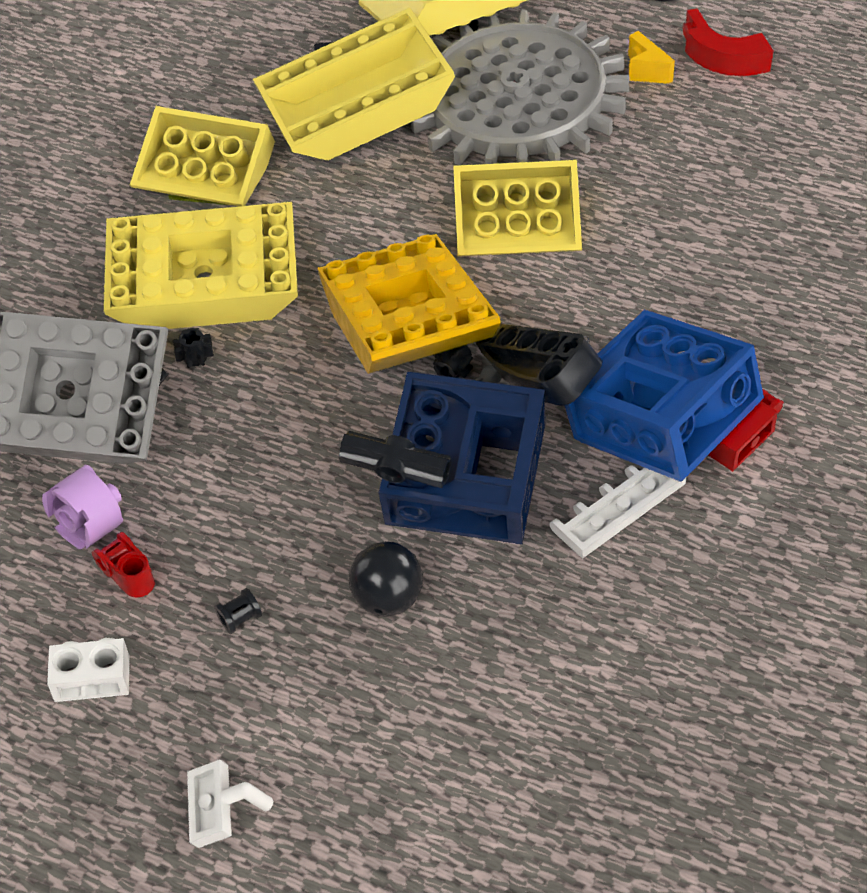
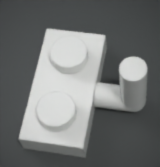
(211, 799)

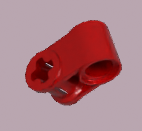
(126, 566)

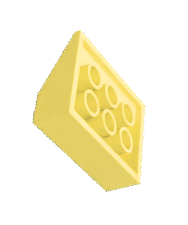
(203, 156)
(517, 208)

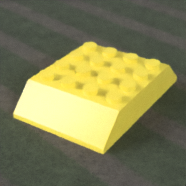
(357, 87)

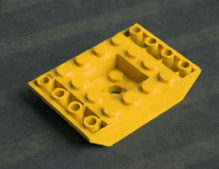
(406, 303)

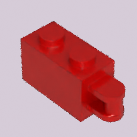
(748, 433)

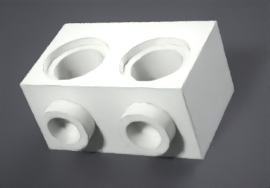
(89, 676)

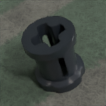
(230, 620)

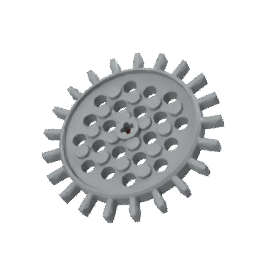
(524, 90)

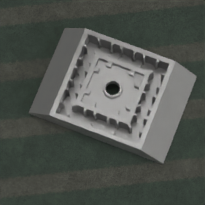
(114, 380)

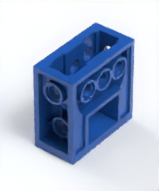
(663, 403)

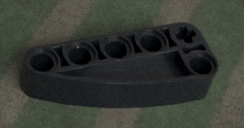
(542, 360)

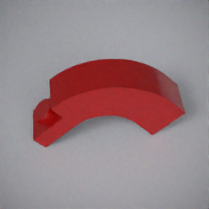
(725, 54)

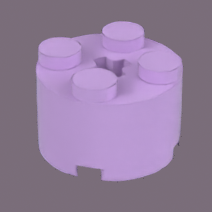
(83, 507)

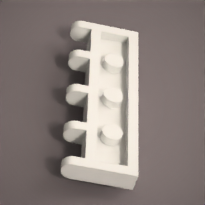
(614, 510)

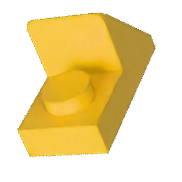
(648, 61)

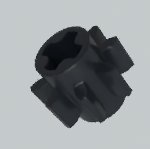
(193, 347)
(453, 362)

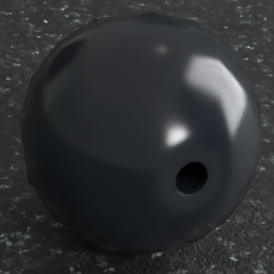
(385, 579)

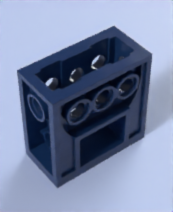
(462, 419)

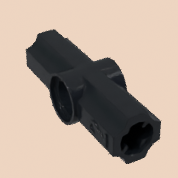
(395, 459)

